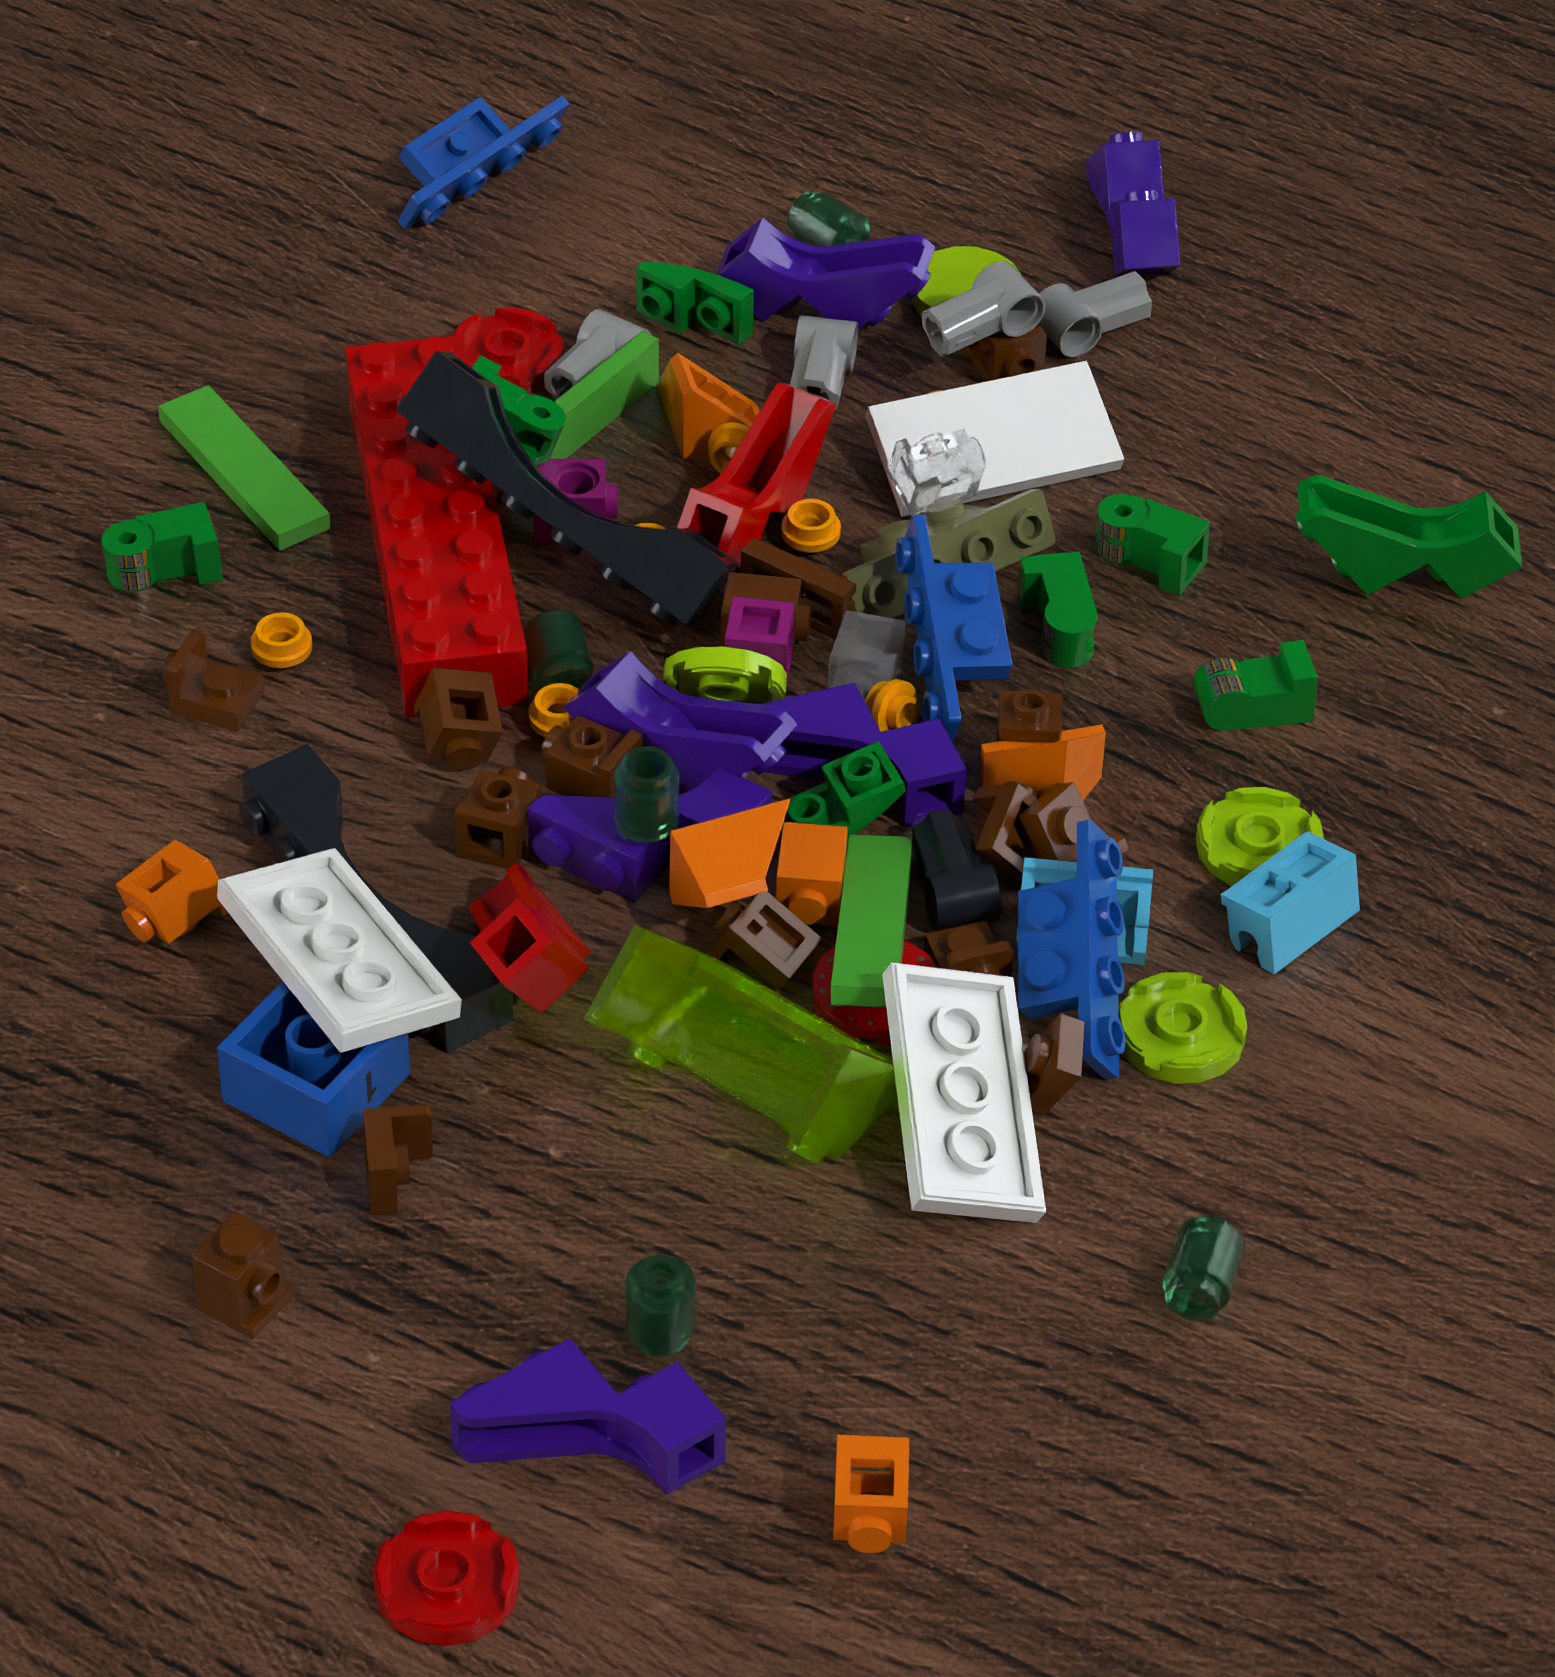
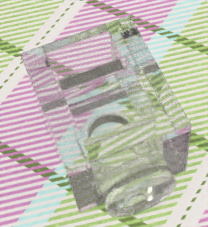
(936, 469)
(867, 651)

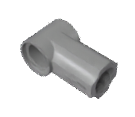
(995, 303)
(1080, 317)
(596, 341)
(823, 355)

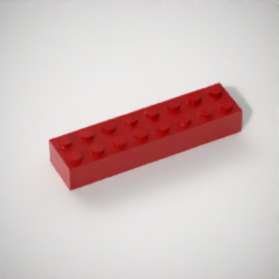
(432, 535)

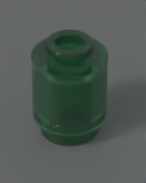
(826, 221)
(558, 649)
(646, 795)
(1202, 1267)
(660, 1305)

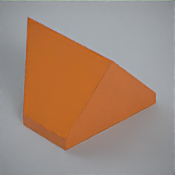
(698, 404)
(1045, 763)
(724, 856)

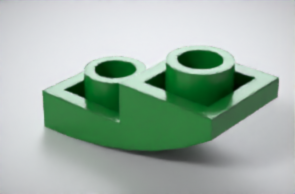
(688, 295)
(853, 792)

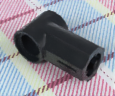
(955, 881)

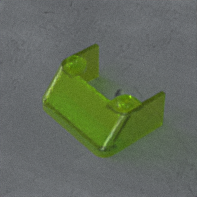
(746, 1042)

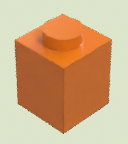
(812, 871)

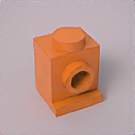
(169, 893)
(871, 1504)

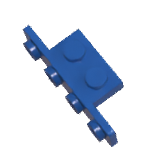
(466, 149)
(955, 623)
(1072, 949)

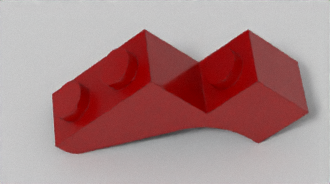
(764, 473)
(527, 940)

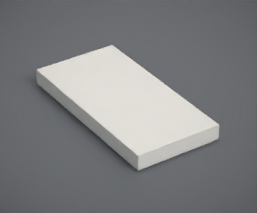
(1030, 426)
(338, 950)
(963, 1093)

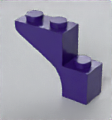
(1130, 192)
(839, 281)
(839, 723)
(690, 729)
(584, 840)
(567, 1408)

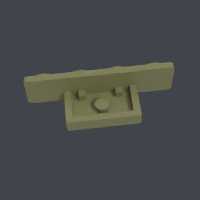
(956, 536)

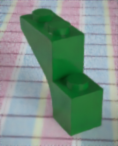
(1385, 539)

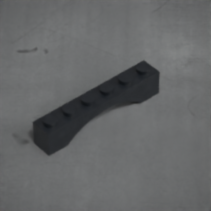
(468, 417)
(298, 813)

